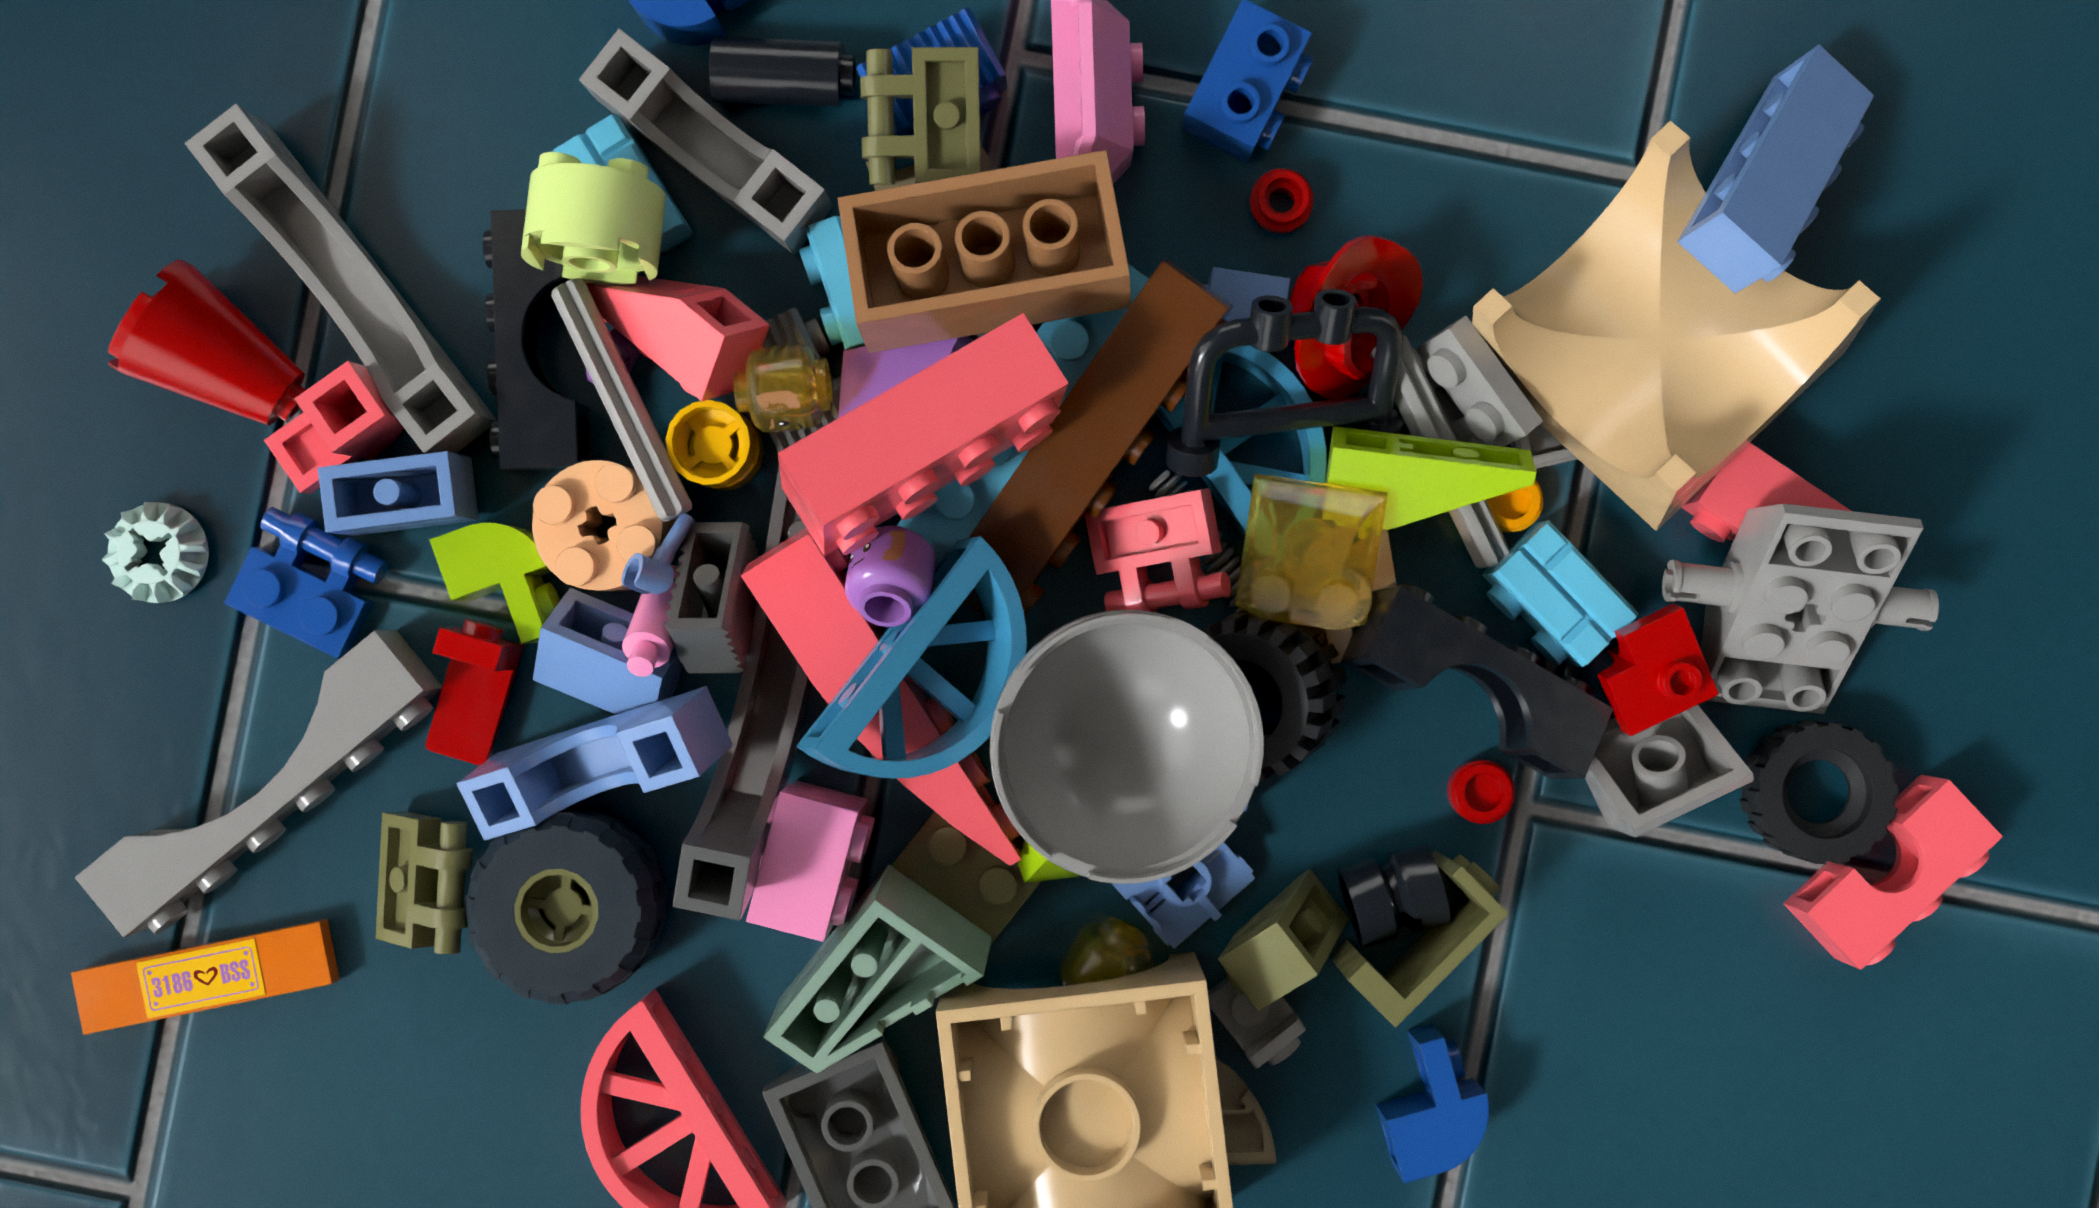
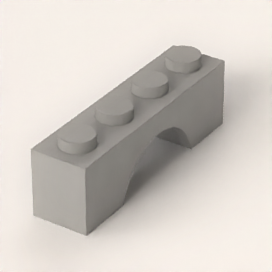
(704, 142)

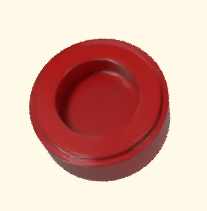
(1481, 791)

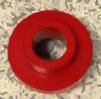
(1295, 187)

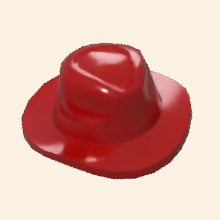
(1378, 276)

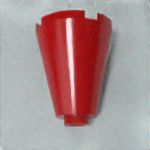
(205, 349)

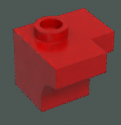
(1656, 671)

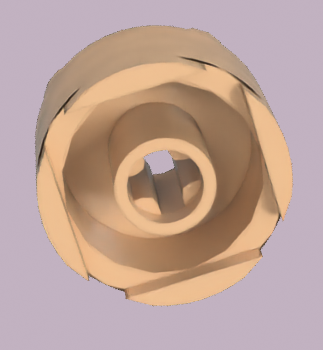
(571, 511)

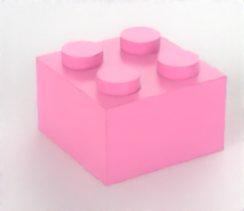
(808, 861)

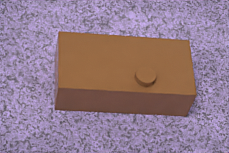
(983, 250)

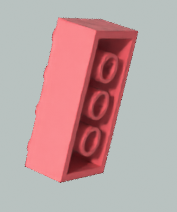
(923, 436)

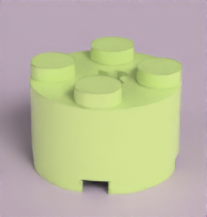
(594, 219)

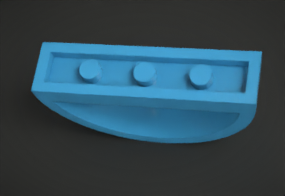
(1230, 477)
(897, 654)

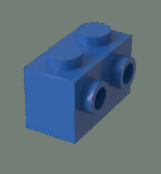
(1246, 80)

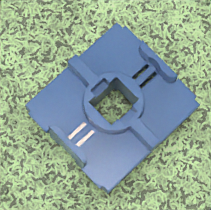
(1201, 896)

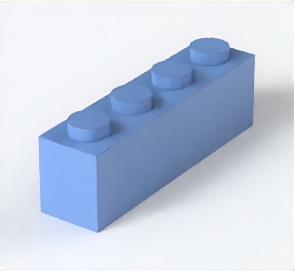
(1777, 171)

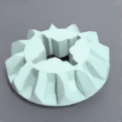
(183, 556)

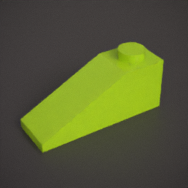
(1423, 472)

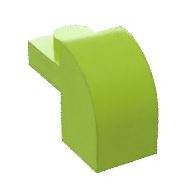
(493, 559)

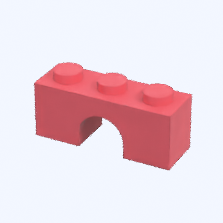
(1936, 843)

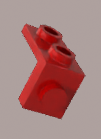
(473, 690)

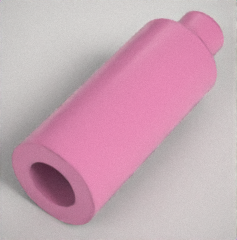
(647, 639)

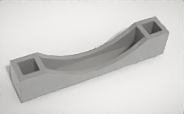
(300, 223)
(360, 702)

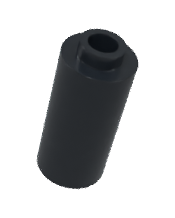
(780, 71)

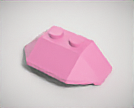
(1094, 82)

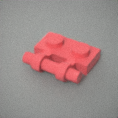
(1158, 532)

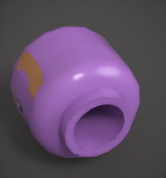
(891, 576)

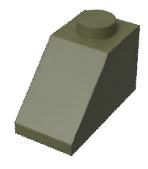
(1284, 942)

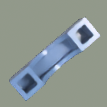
(641, 746)

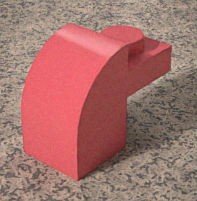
(338, 426)

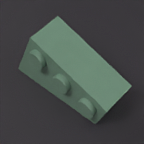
(880, 966)

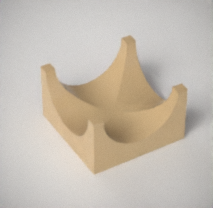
(1652, 357)
(1086, 1093)

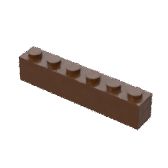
(1098, 429)

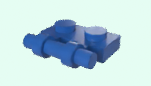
(298, 600)

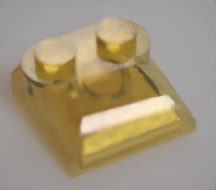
(1310, 552)

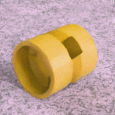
(714, 445)

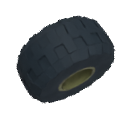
(566, 906)

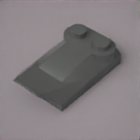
(857, 1134)

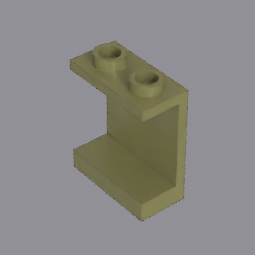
(1435, 951)

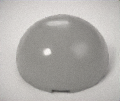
(1126, 746)

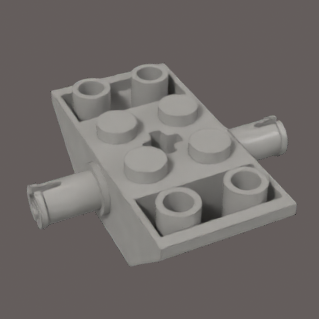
(1800, 601)

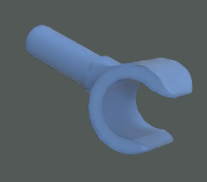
(656, 574)

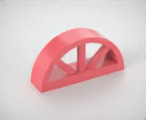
(683, 1088)

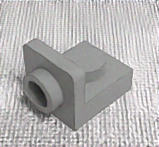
(1262, 1034)

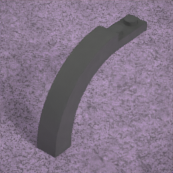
(734, 822)

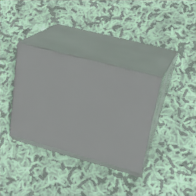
(1662, 771)

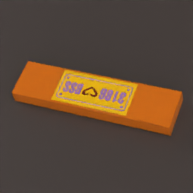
(205, 976)

